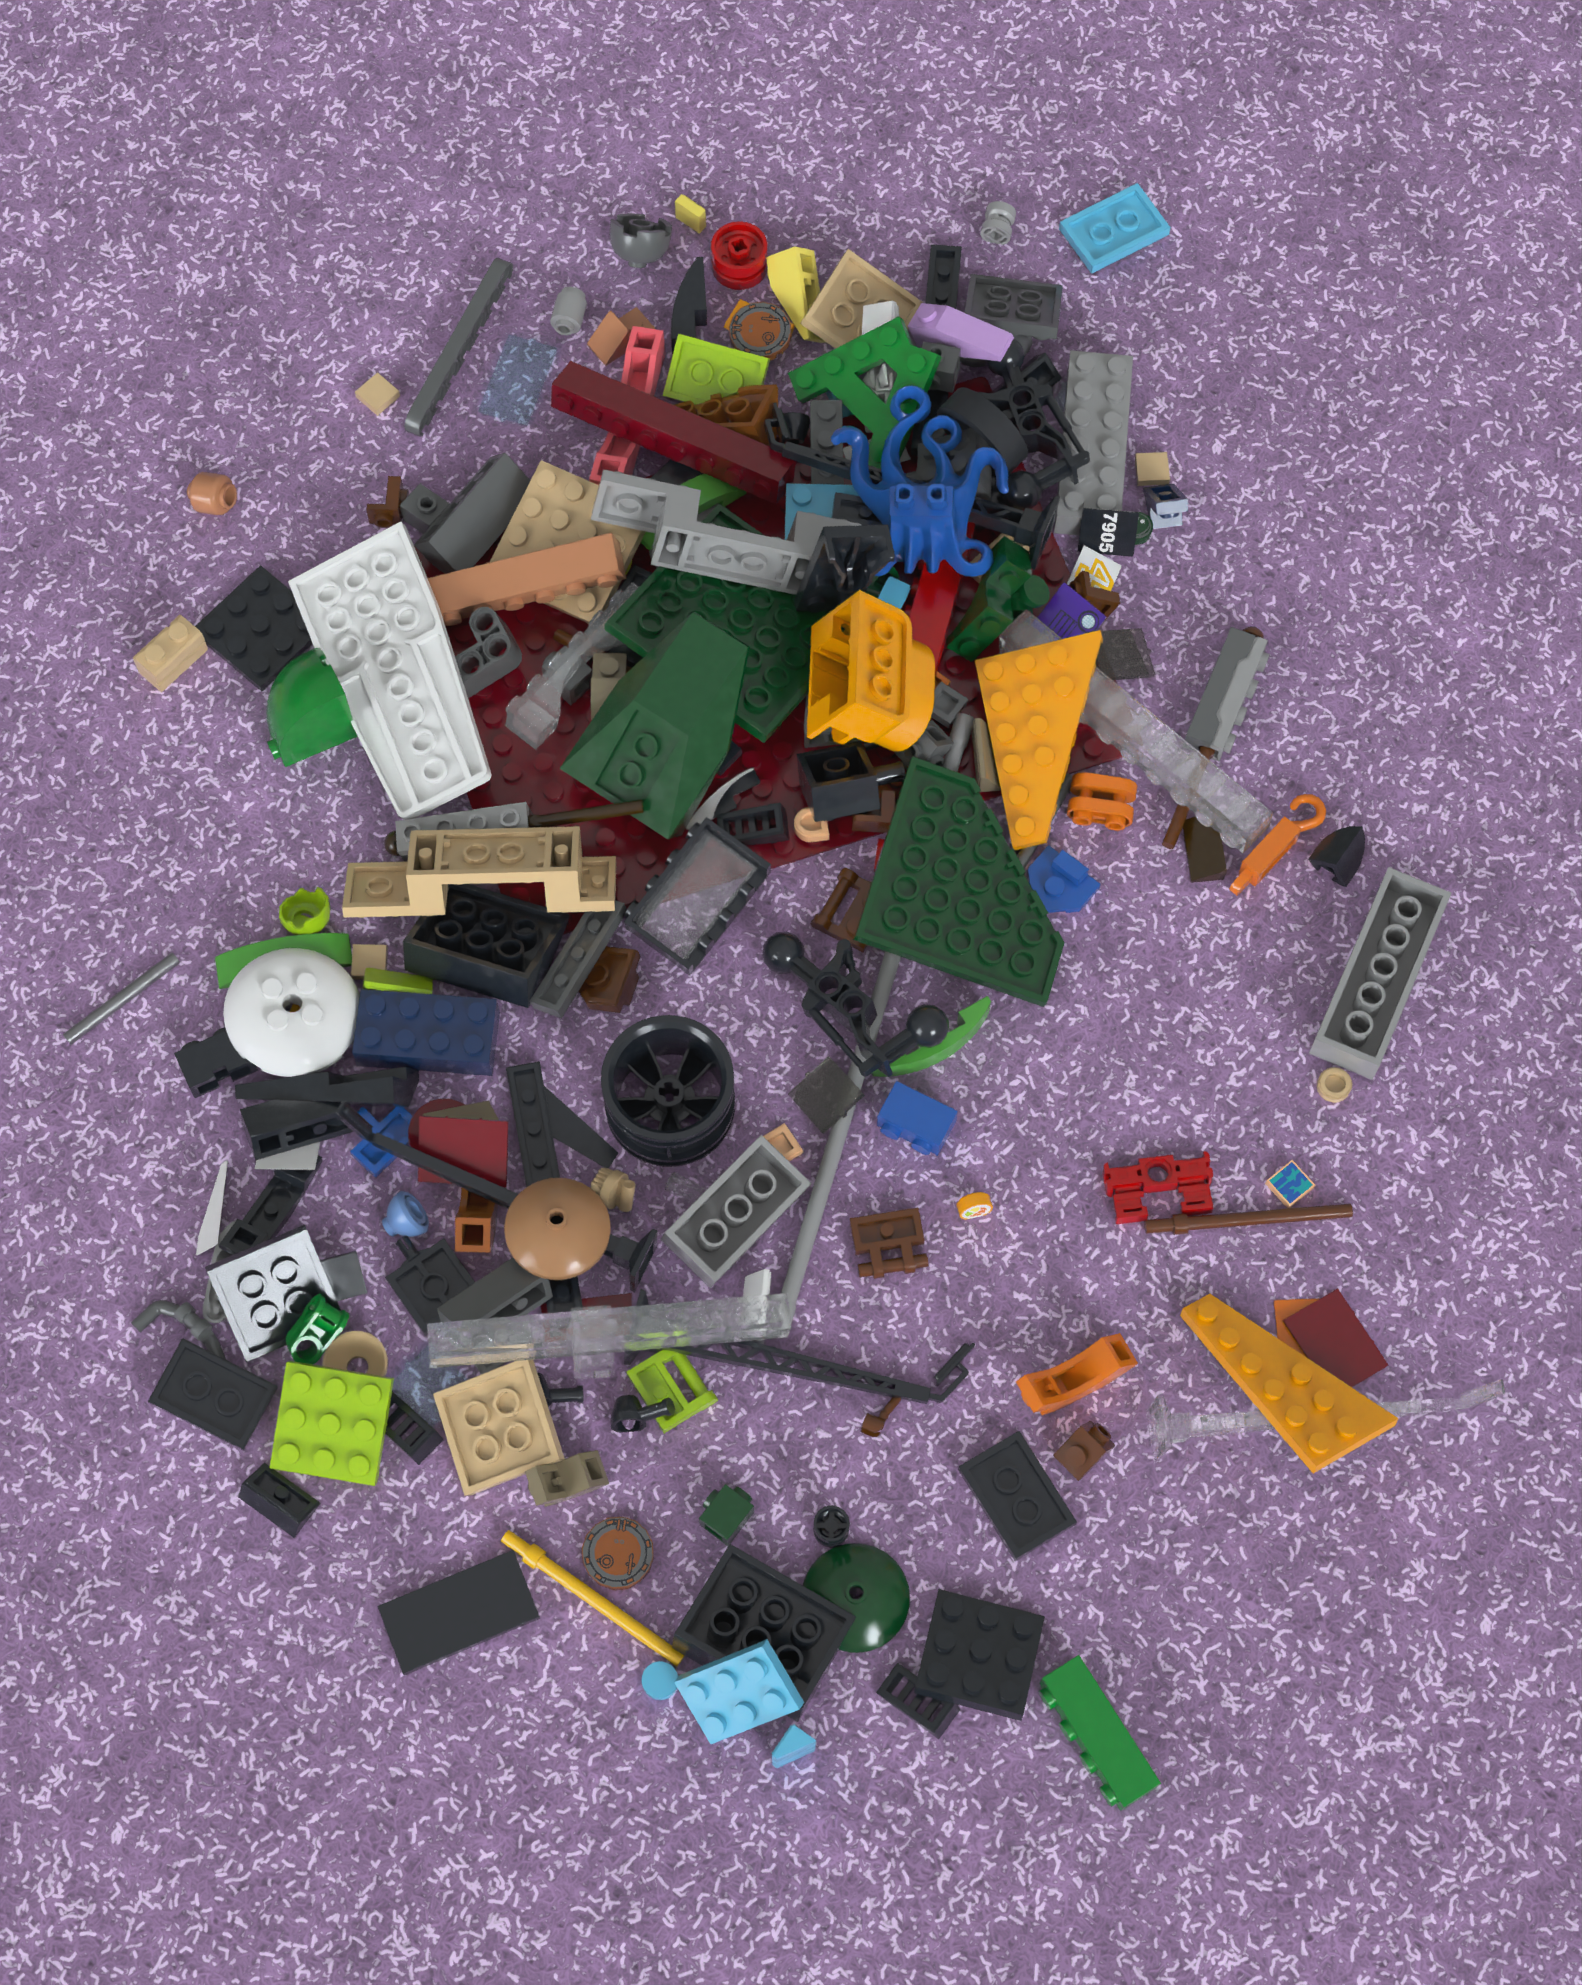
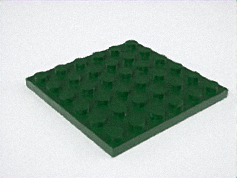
(759, 617)

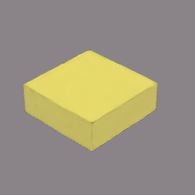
(690, 213)

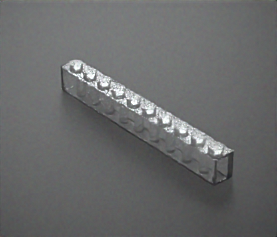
(1157, 749)
(608, 1330)

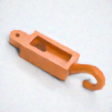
(1277, 844)

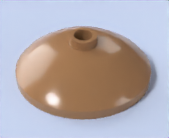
(562, 1248)

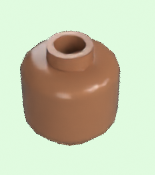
(212, 493)

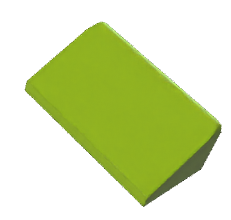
(396, 981)

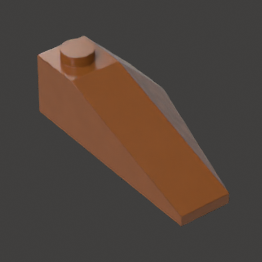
(740, 412)

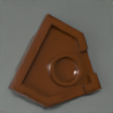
(611, 980)

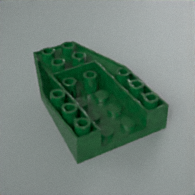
(666, 726)

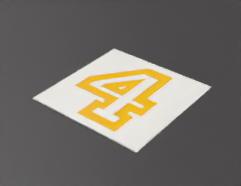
(1100, 568)

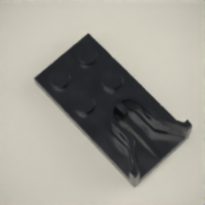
(842, 565)

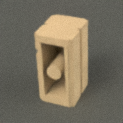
(170, 653)

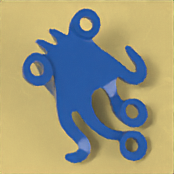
(929, 517)

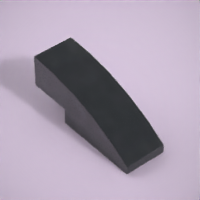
(690, 303)

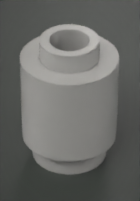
(568, 311)

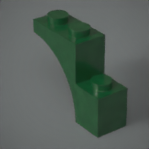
(992, 606)

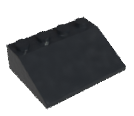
(486, 944)
(756, 1603)

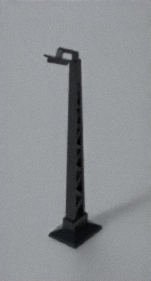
(1027, 526)
(624, 1251)
(902, 1389)

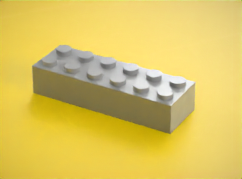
(1099, 417)
(1380, 973)

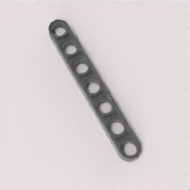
(456, 347)

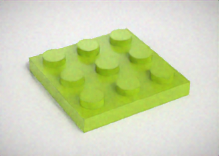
(331, 1423)

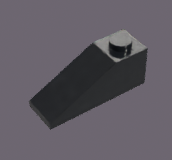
(290, 1124)

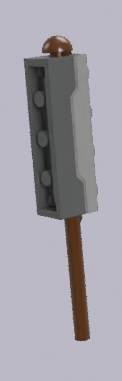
(1223, 705)

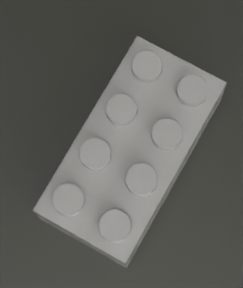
(735, 1211)

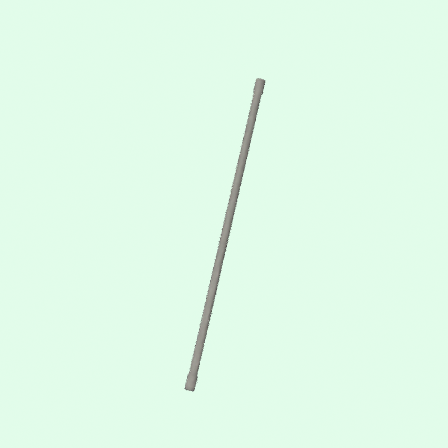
(960, 736)

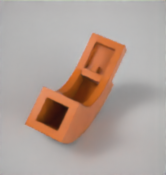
(1078, 1376)

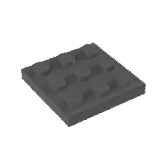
(1015, 305)

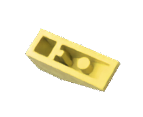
(795, 284)

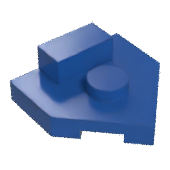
(1061, 881)

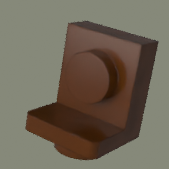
(1102, 599)

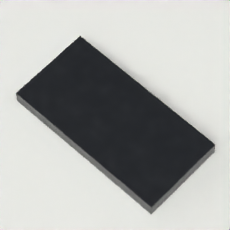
(458, 1612)

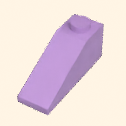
(957, 329)

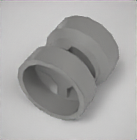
(998, 222)

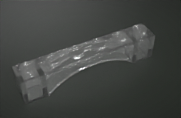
(538, 710)

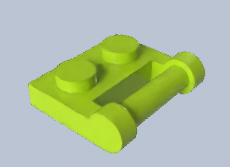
(655, 1383)

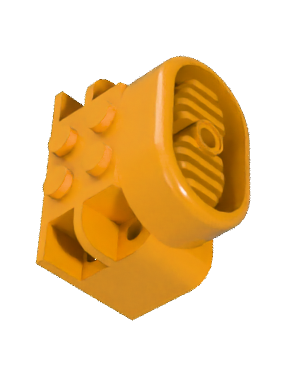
(870, 676)

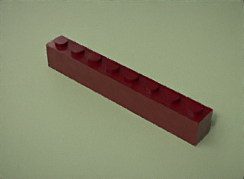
(672, 432)

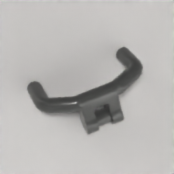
(186, 1315)

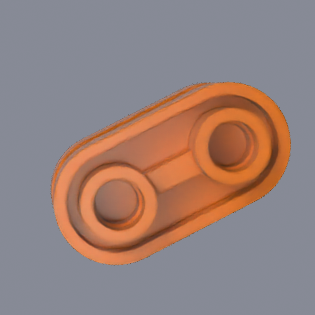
(1101, 800)

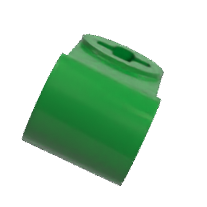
(319, 1324)

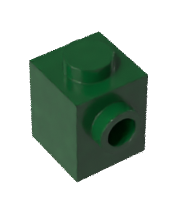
(726, 1513)

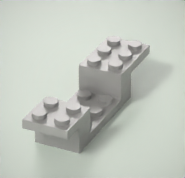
(705, 547)

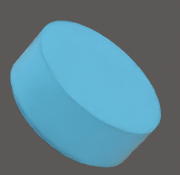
(659, 1680)

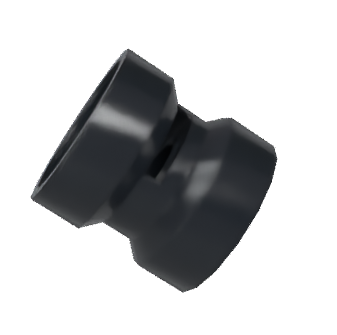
(831, 1519)

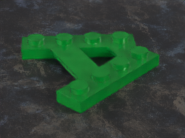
(841, 370)

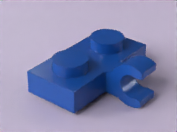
(394, 1126)

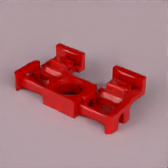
(1129, 1179)

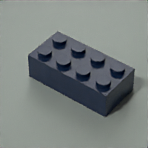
(426, 1032)

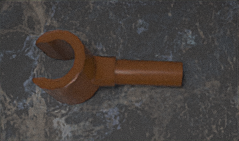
(873, 1423)

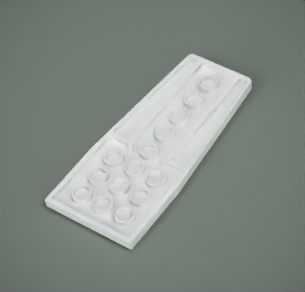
(398, 670)

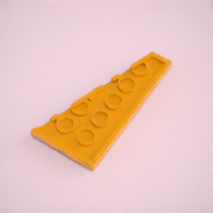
(1299, 1398)

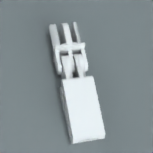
(883, 376)

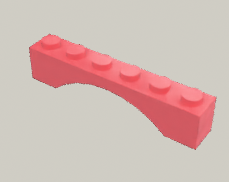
(641, 371)

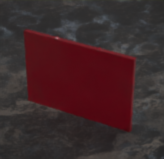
(465, 1143)
(1336, 1339)

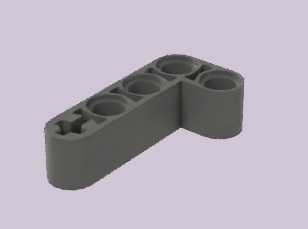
(486, 652)

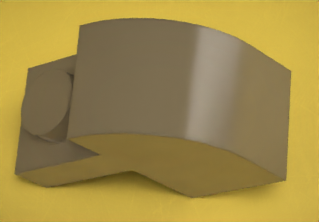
(607, 671)
(566, 1479)

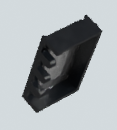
(696, 895)

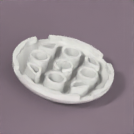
(299, 1040)

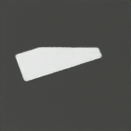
(210, 1227)

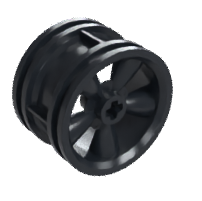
(636, 1053)

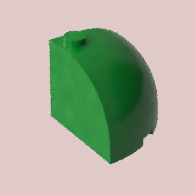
(307, 709)

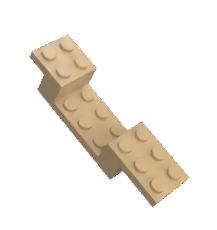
(480, 857)

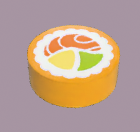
(974, 1205)

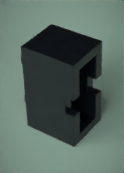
(211, 1061)

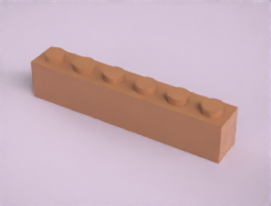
(530, 578)

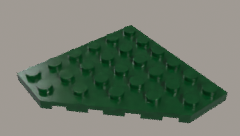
(957, 892)

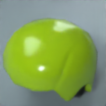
(307, 902)

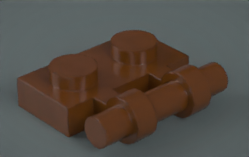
(888, 1232)

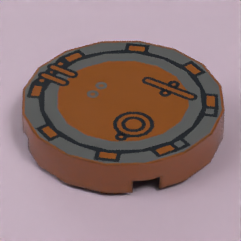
(760, 330)
(617, 1553)

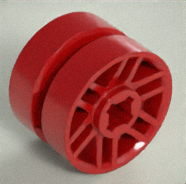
(739, 255)

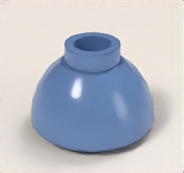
(405, 1216)

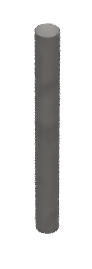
(121, 998)

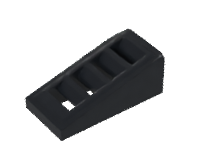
(763, 813)
(420, 1441)
(942, 1720)

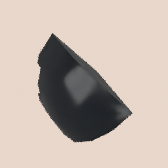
(1340, 853)

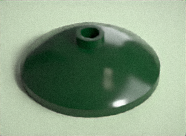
(884, 1588)

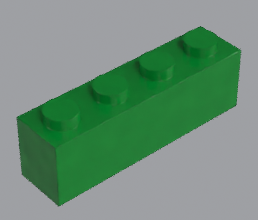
(1099, 1733)

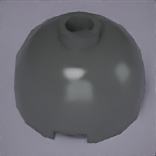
(639, 239)

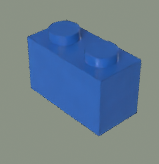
(916, 1119)

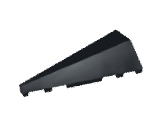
(375, 1088)

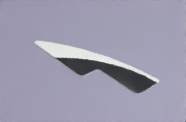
(722, 799)

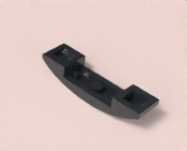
(270, 1210)

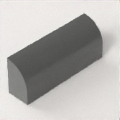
(475, 516)

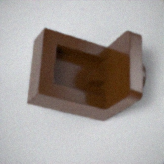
(390, 513)
(1084, 1449)

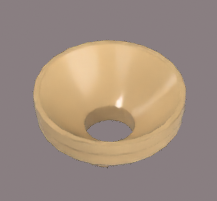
(357, 1345)

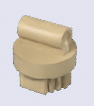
(614, 1189)

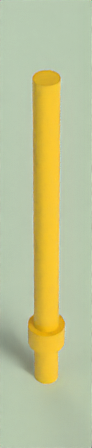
(535, 1557)

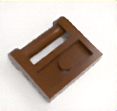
(849, 923)

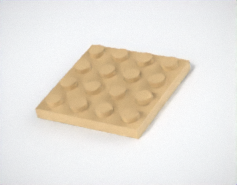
(559, 512)

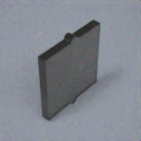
(1125, 655)
(826, 1094)

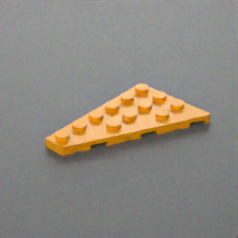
(1032, 720)

